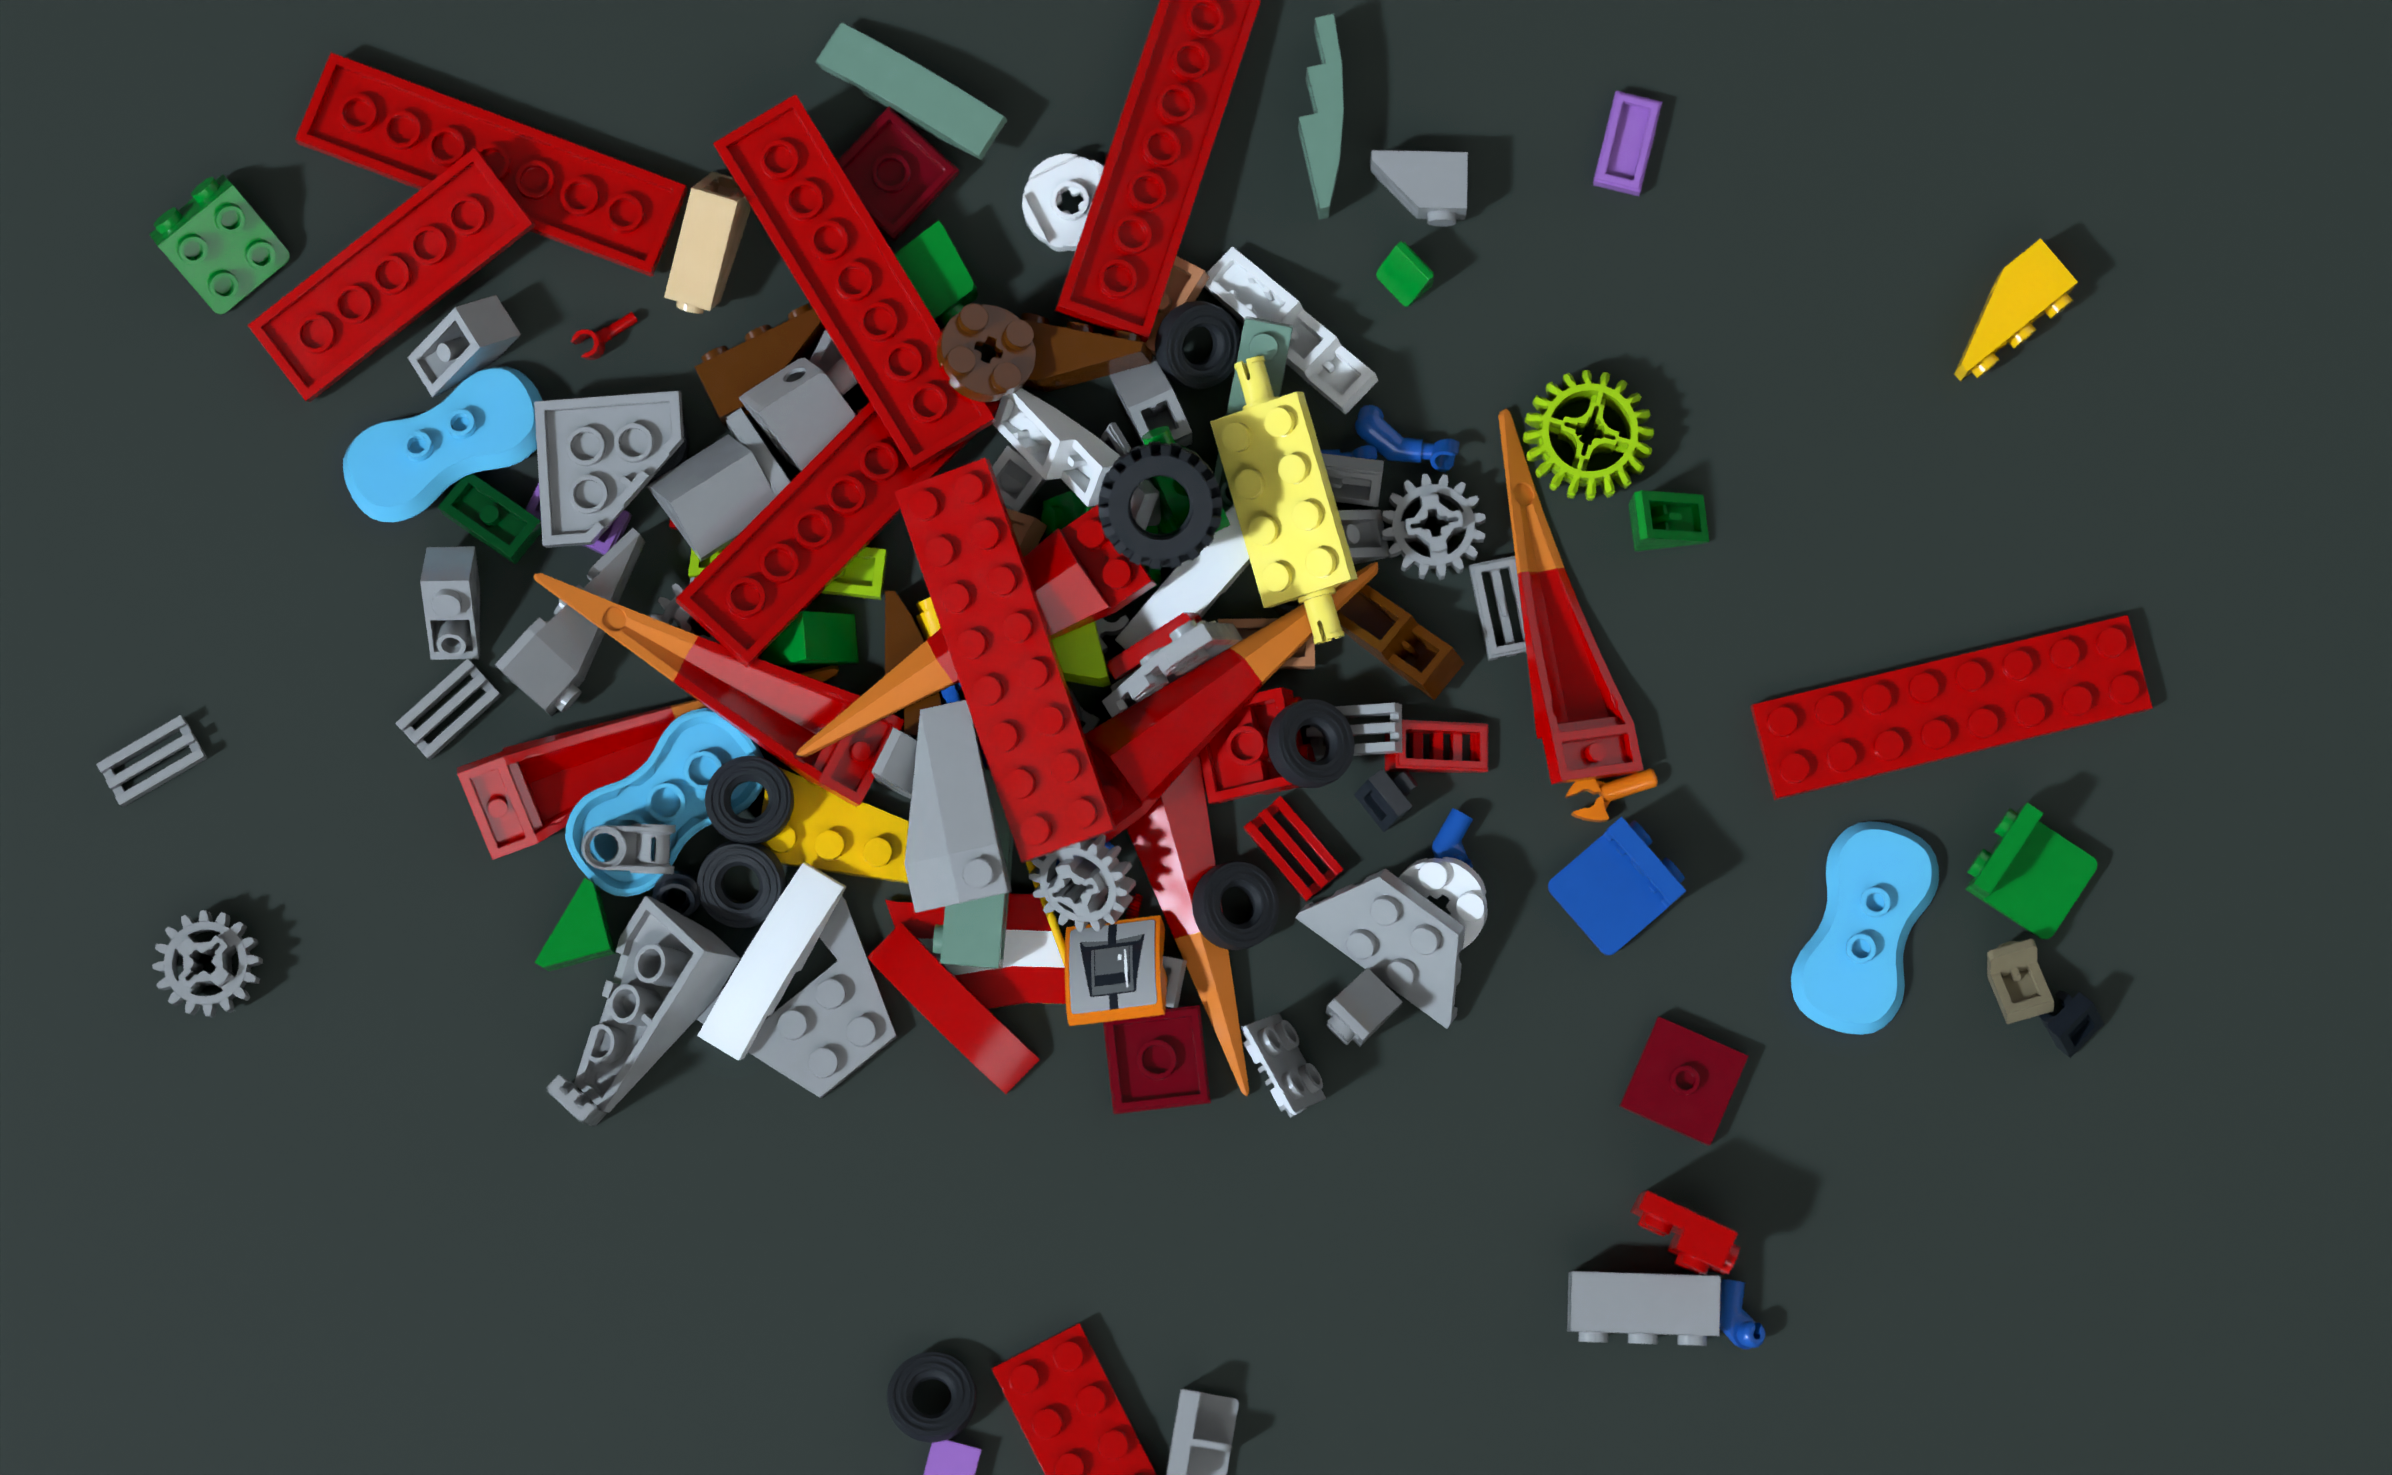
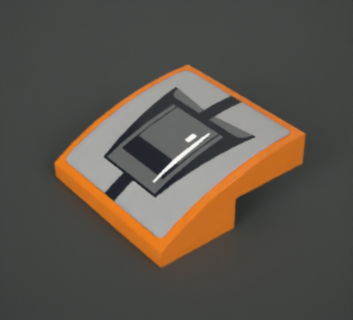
(1115, 971)

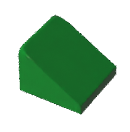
(1405, 274)

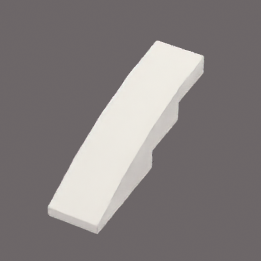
(1312, 349)
(1065, 450)
(1193, 584)
(771, 961)

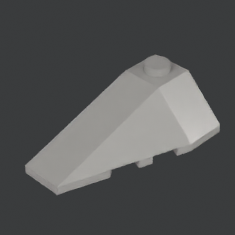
(556, 654)
(952, 823)
(660, 987)

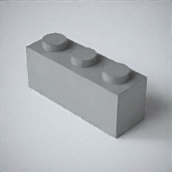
(1643, 1306)

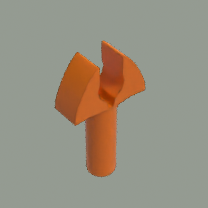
(1609, 792)

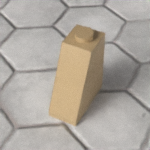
(707, 243)

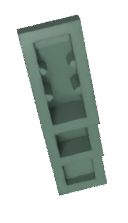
(911, 91)
(1322, 131)

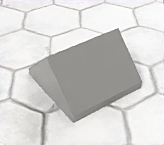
(713, 495)

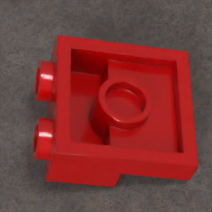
(1238, 757)
(1697, 1240)

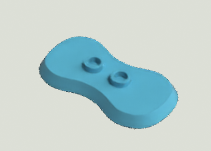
(410, 461)
(662, 791)
(1853, 963)

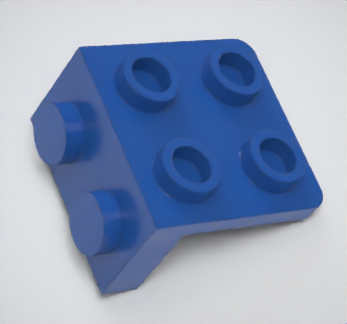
(1617, 886)

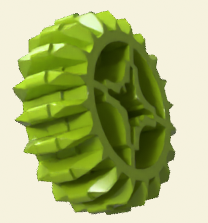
(1567, 428)

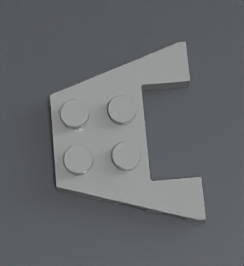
(832, 1021)

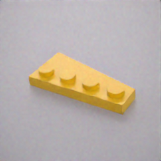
(839, 835)

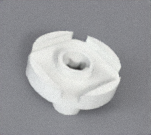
(1043, 195)
(1458, 884)

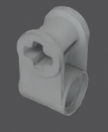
(634, 848)

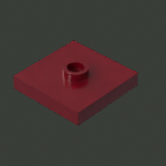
(895, 173)
(1157, 1061)
(1683, 1081)

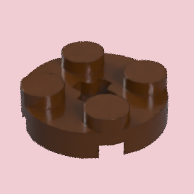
(1007, 336)

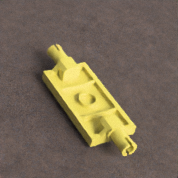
(1284, 500)

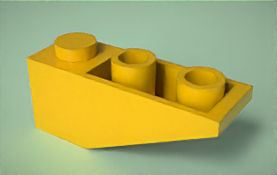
(2021, 294)

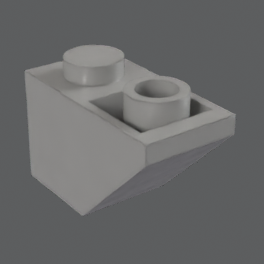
(1151, 402)
(451, 602)
(1361, 1008)

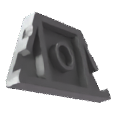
(1397, 937)

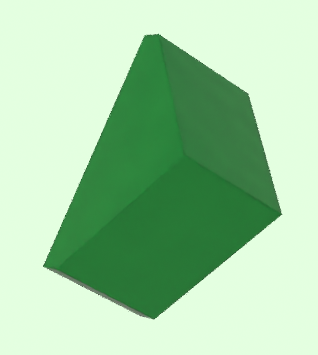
(1667, 520)
(815, 641)
(580, 933)

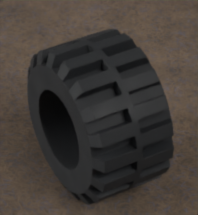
(1168, 548)

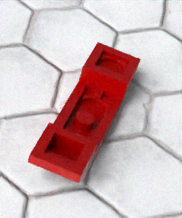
(953, 1009)

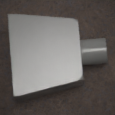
(802, 408)

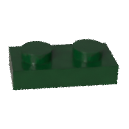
(491, 517)

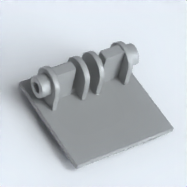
(1276, 1047)

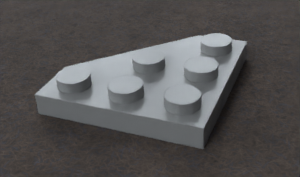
(599, 458)
(1190, 648)

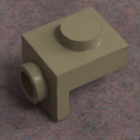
(2018, 981)

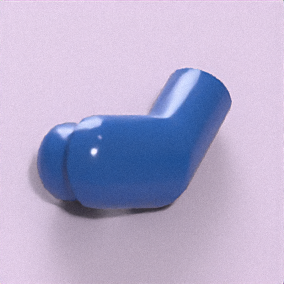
(1449, 838)
(1734, 1319)

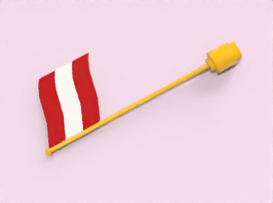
(1033, 940)

